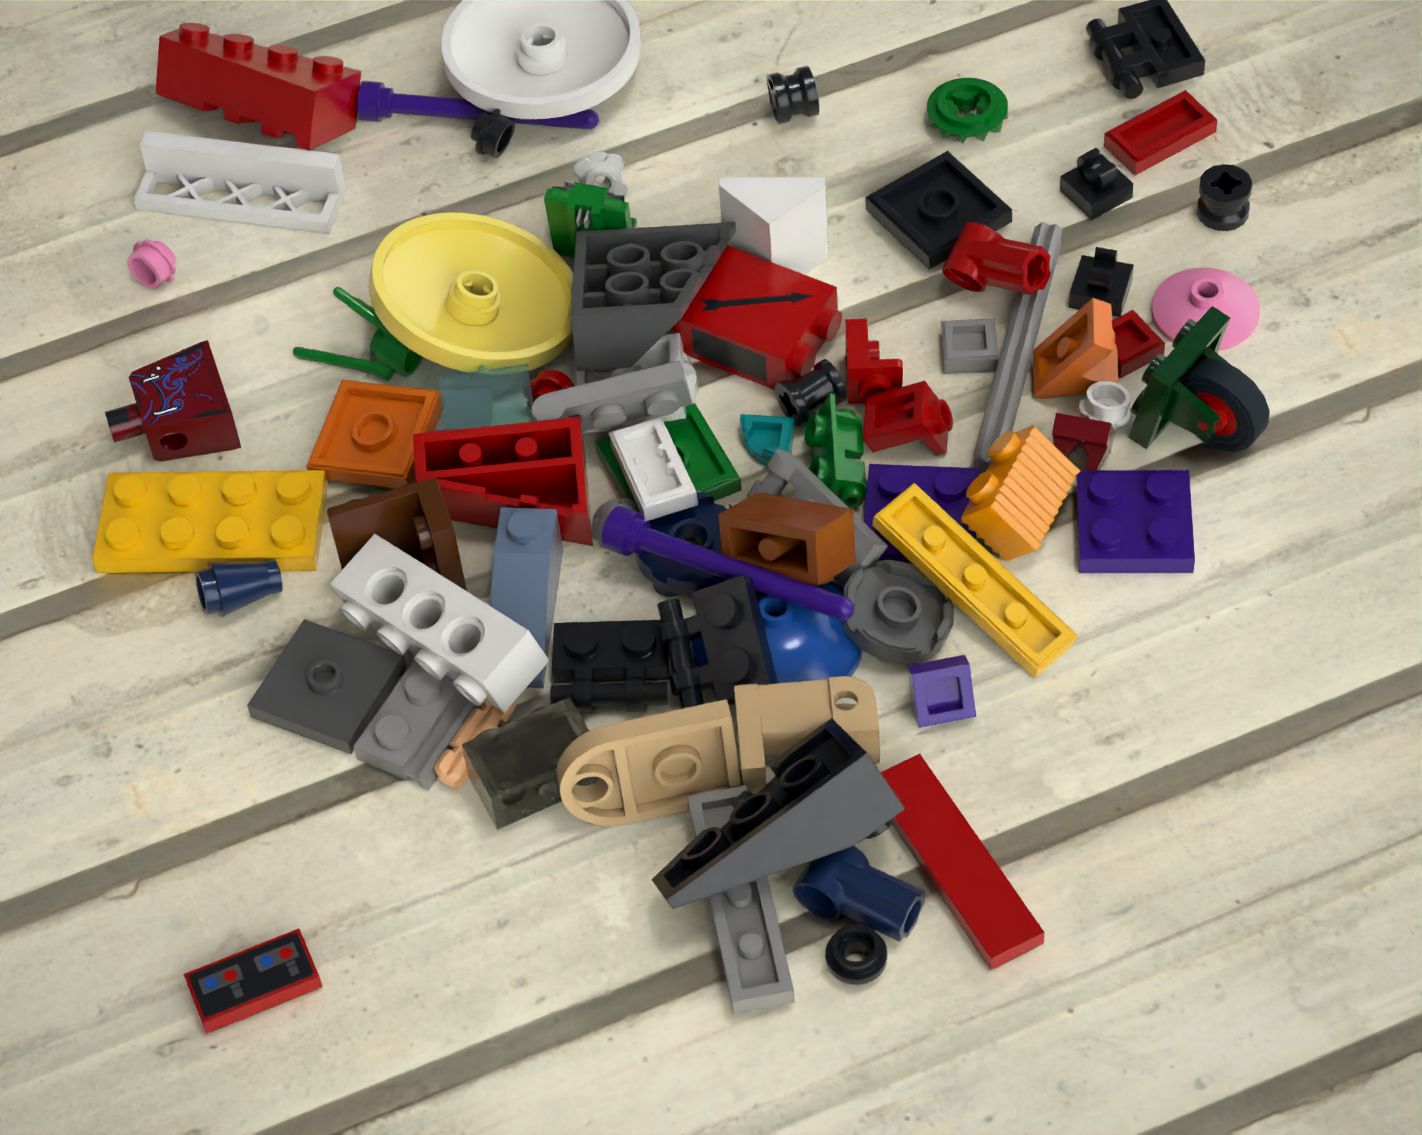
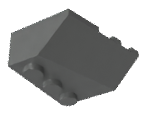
(637, 287)

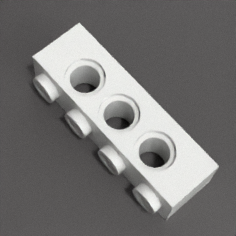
(439, 624)

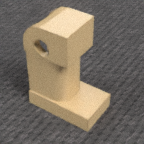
(782, 714)

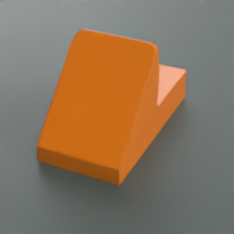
(1077, 354)

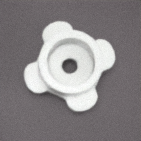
(604, 165)

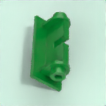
(831, 439)

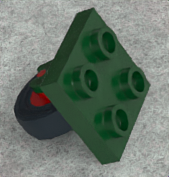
(1200, 391)

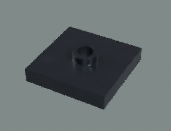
(932, 206)

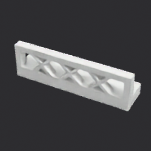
(245, 173)

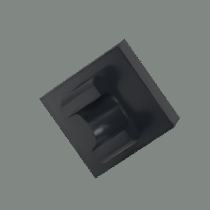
(1096, 185)
(1102, 279)

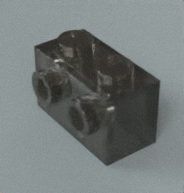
(518, 762)

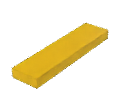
(974, 580)

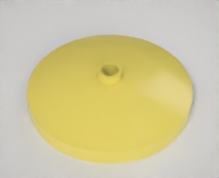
(472, 292)

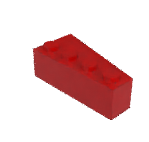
(259, 84)

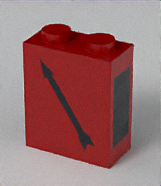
(759, 319)

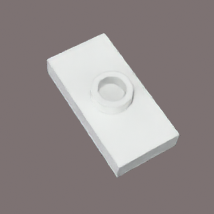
(653, 469)

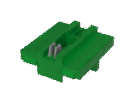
(583, 210)

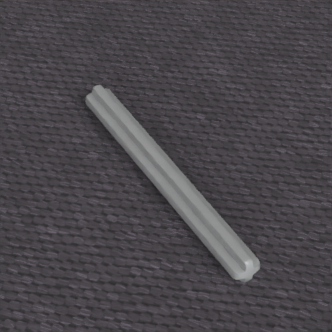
(1016, 353)

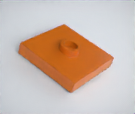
(372, 432)

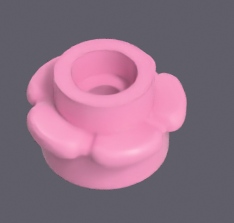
(152, 263)

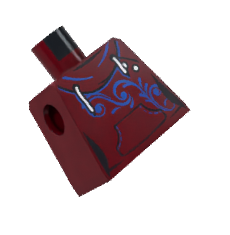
(178, 407)

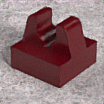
(1077, 432)

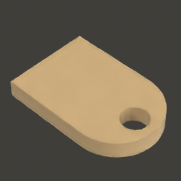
(649, 765)

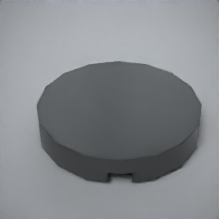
(897, 612)

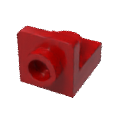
(864, 368)
(907, 416)

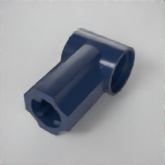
(851, 887)

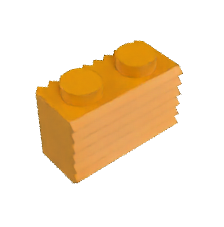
(1018, 492)

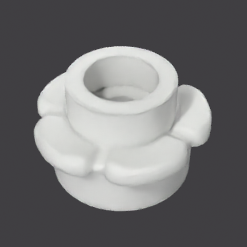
(1107, 403)

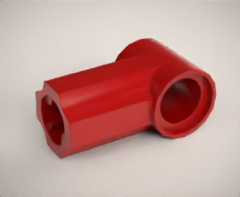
(987, 258)

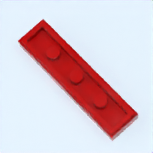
(960, 866)

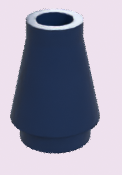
(234, 585)

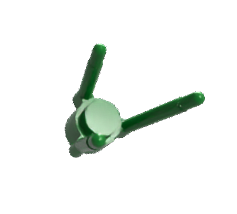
(389, 353)

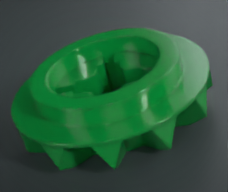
(965, 95)

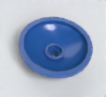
(801, 641)

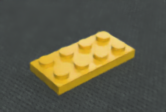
(210, 517)

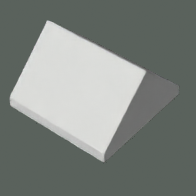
(778, 218)

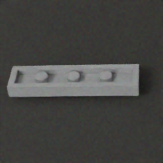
(744, 923)

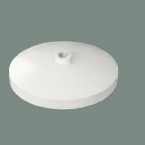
(540, 54)

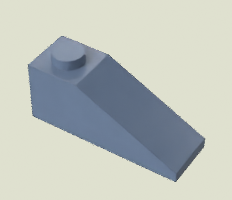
(528, 572)

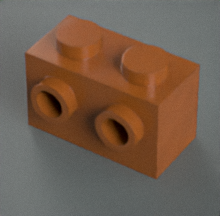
(790, 536)

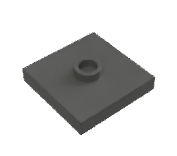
(327, 686)

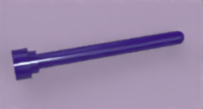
(380, 102)
(629, 533)

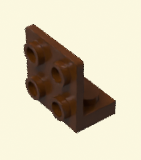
(406, 517)

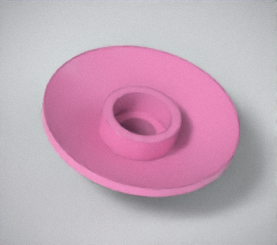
(1193, 293)

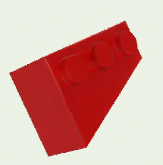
(510, 468)

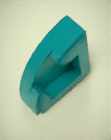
(766, 434)

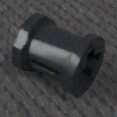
(810, 391)

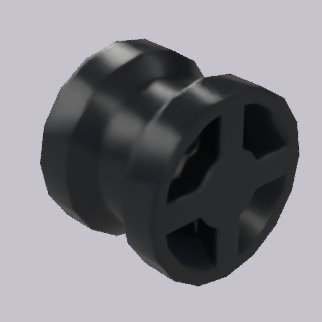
(793, 94)
(1224, 197)

